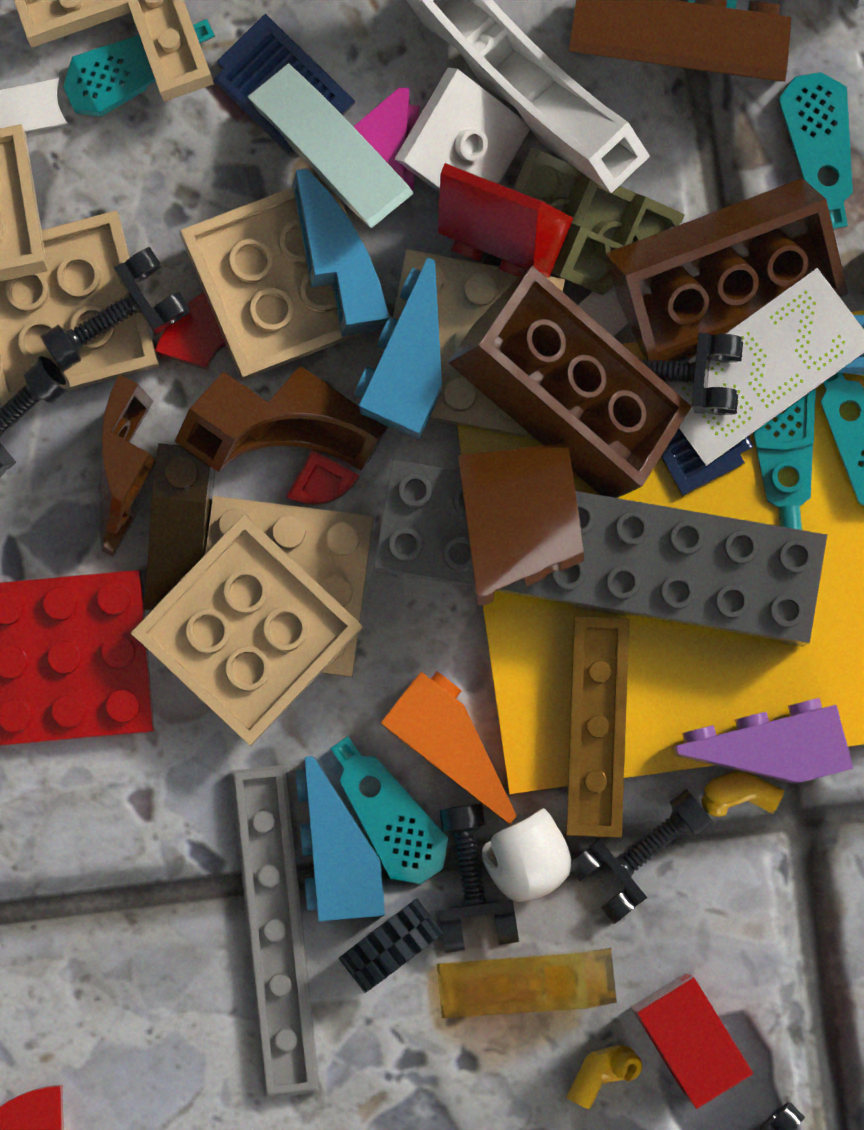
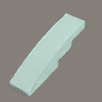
(330, 145)

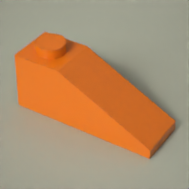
(442, 733)

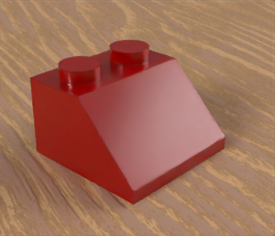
(499, 222)

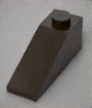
(177, 519)

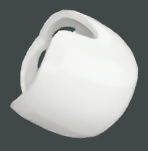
(529, 858)

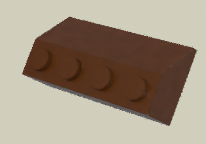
(686, 35)
(723, 268)
(571, 384)

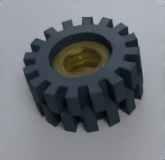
(391, 945)

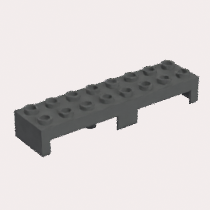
(634, 563)

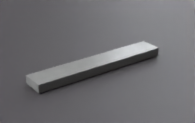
(275, 931)

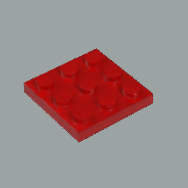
(72, 659)

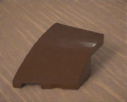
(122, 463)
(520, 515)

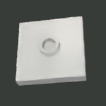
(462, 129)

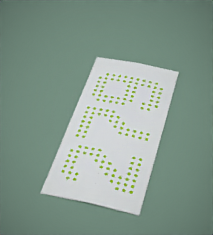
(785, 355)

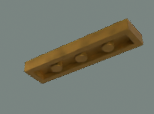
(597, 726)

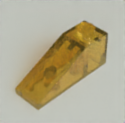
(527, 983)

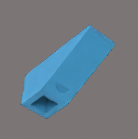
(409, 372)
(345, 864)

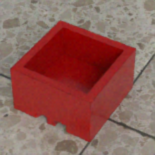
(692, 1040)

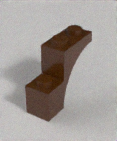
(301, 414)

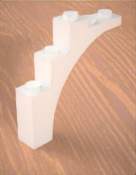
(547, 98)

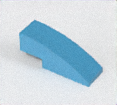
(338, 258)

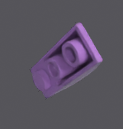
(785, 749)

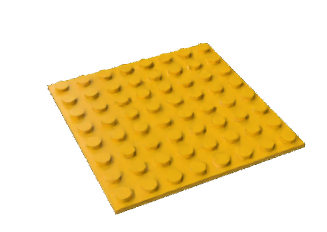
(678, 671)

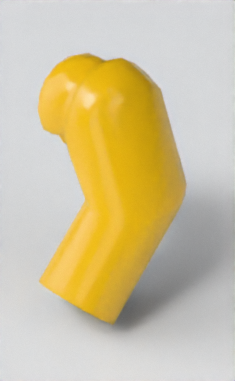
(737, 788)
(603, 1067)

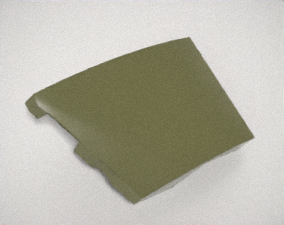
(600, 218)

